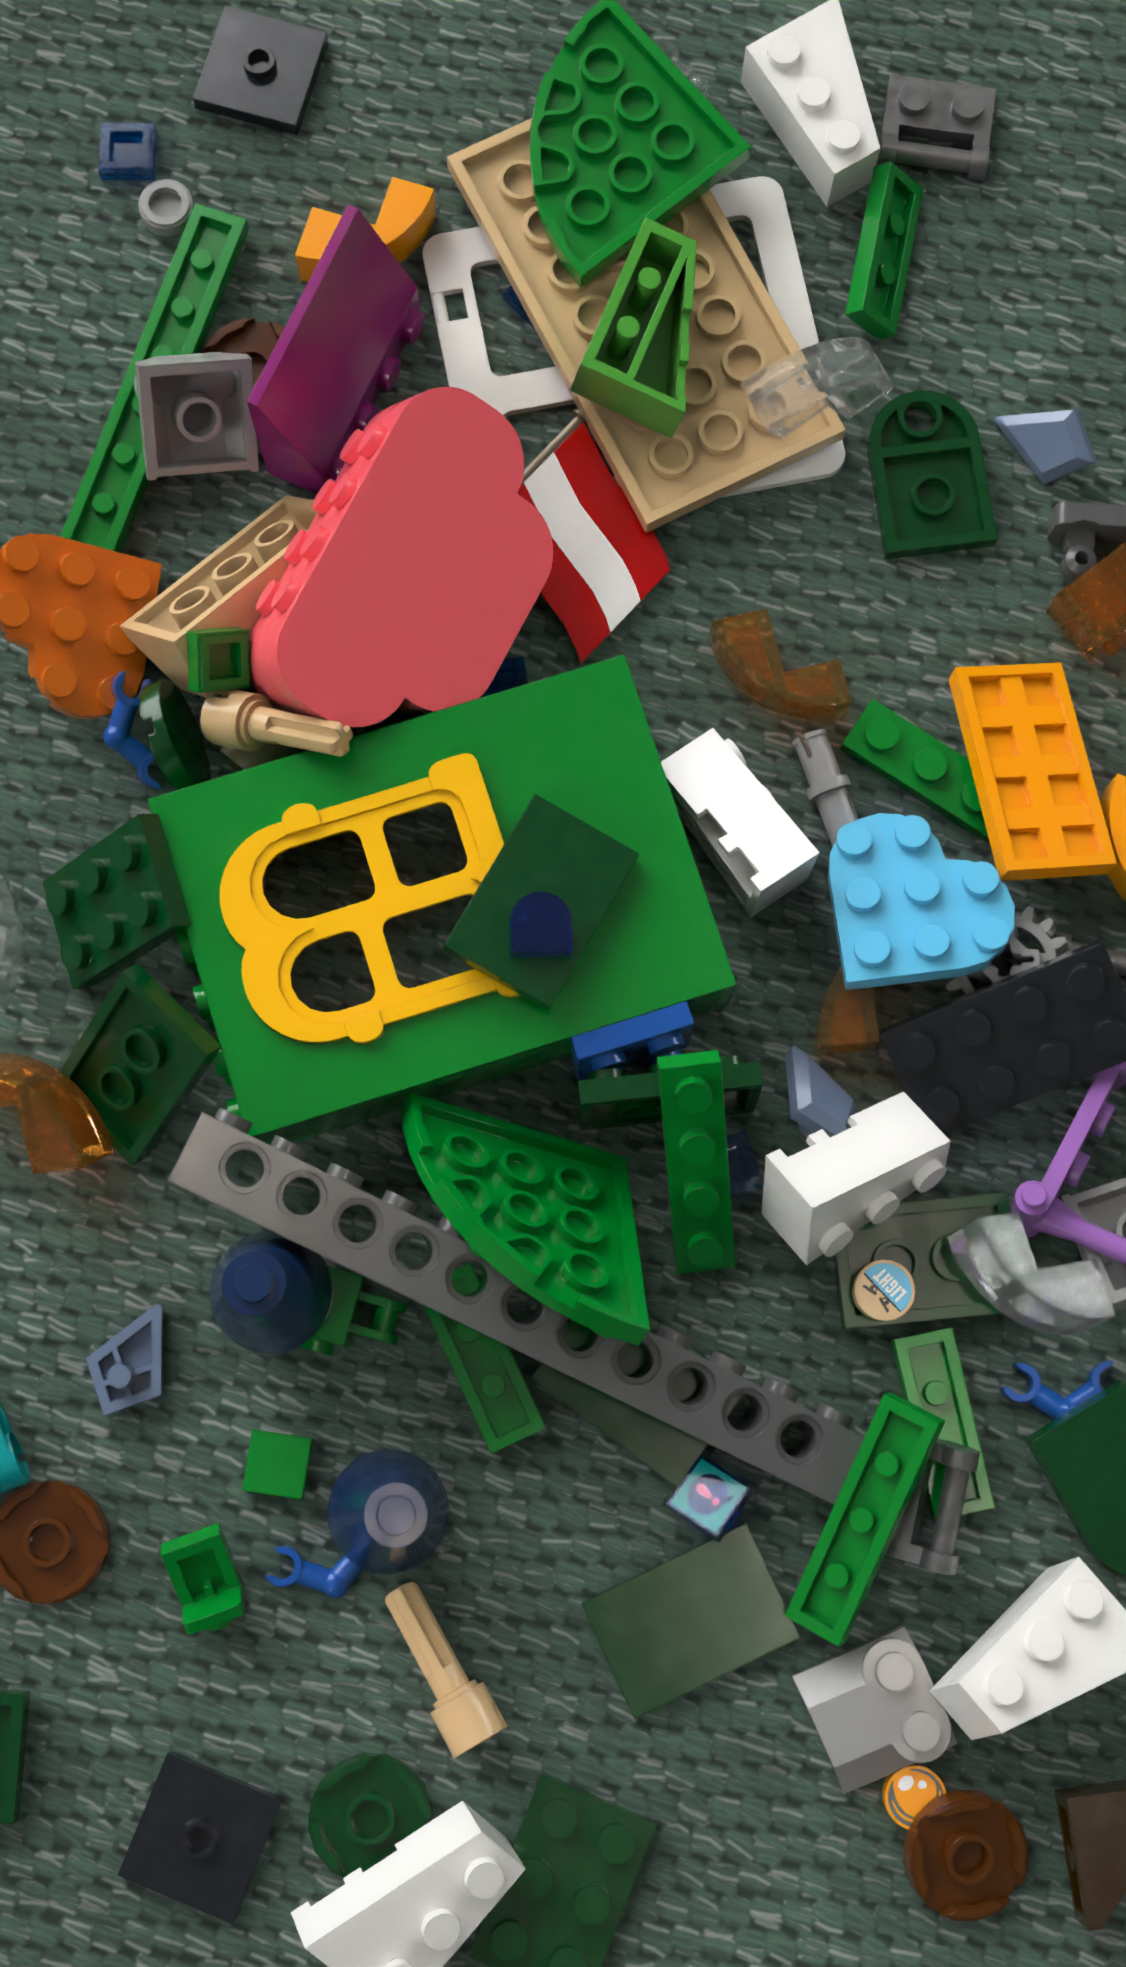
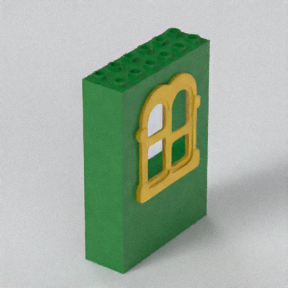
(562, 737)

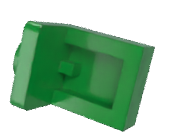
(204, 1579)

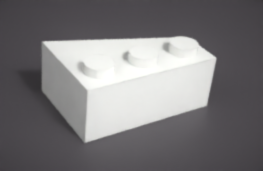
(815, 100)
(738, 822)
(852, 1177)
(1040, 1653)
(417, 1900)

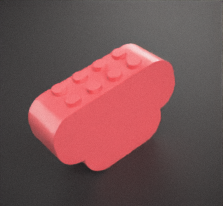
(407, 569)

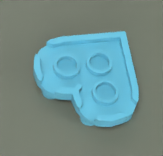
(909, 909)

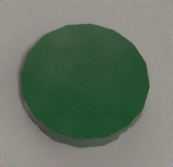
(177, 736)
(383, 1795)

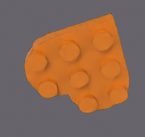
(67, 611)

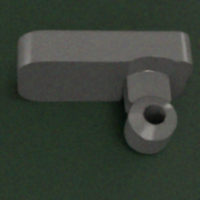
(1081, 527)

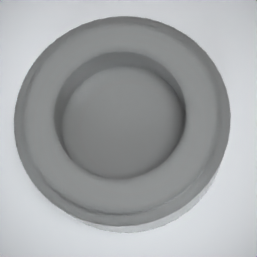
(165, 207)

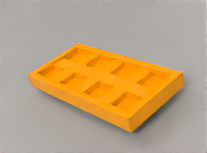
(1031, 771)

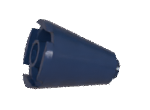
(270, 1293)
(388, 1511)

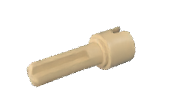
(249, 722)
(463, 1707)

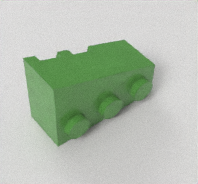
(642, 337)

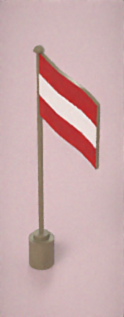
(600, 552)

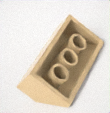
(218, 589)

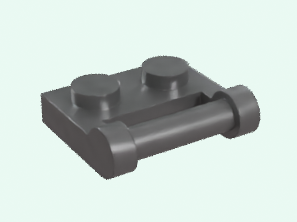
(940, 113)
(940, 1554)

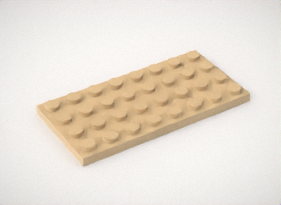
(730, 338)

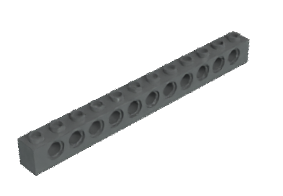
(815, 1466)

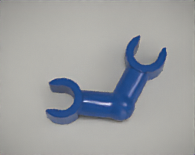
(118, 735)
(1047, 1399)
(332, 1581)

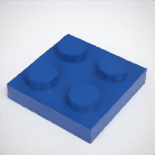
(633, 1041)

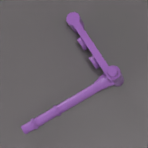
(1039, 1201)

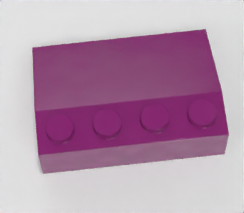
(334, 355)

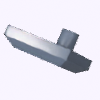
(1049, 442)
(815, 1097)
(130, 1364)

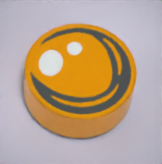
(909, 1792)

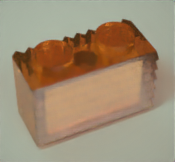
(1094, 607)

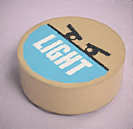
(883, 1290)

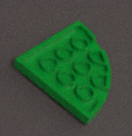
(619, 141)
(536, 1211)

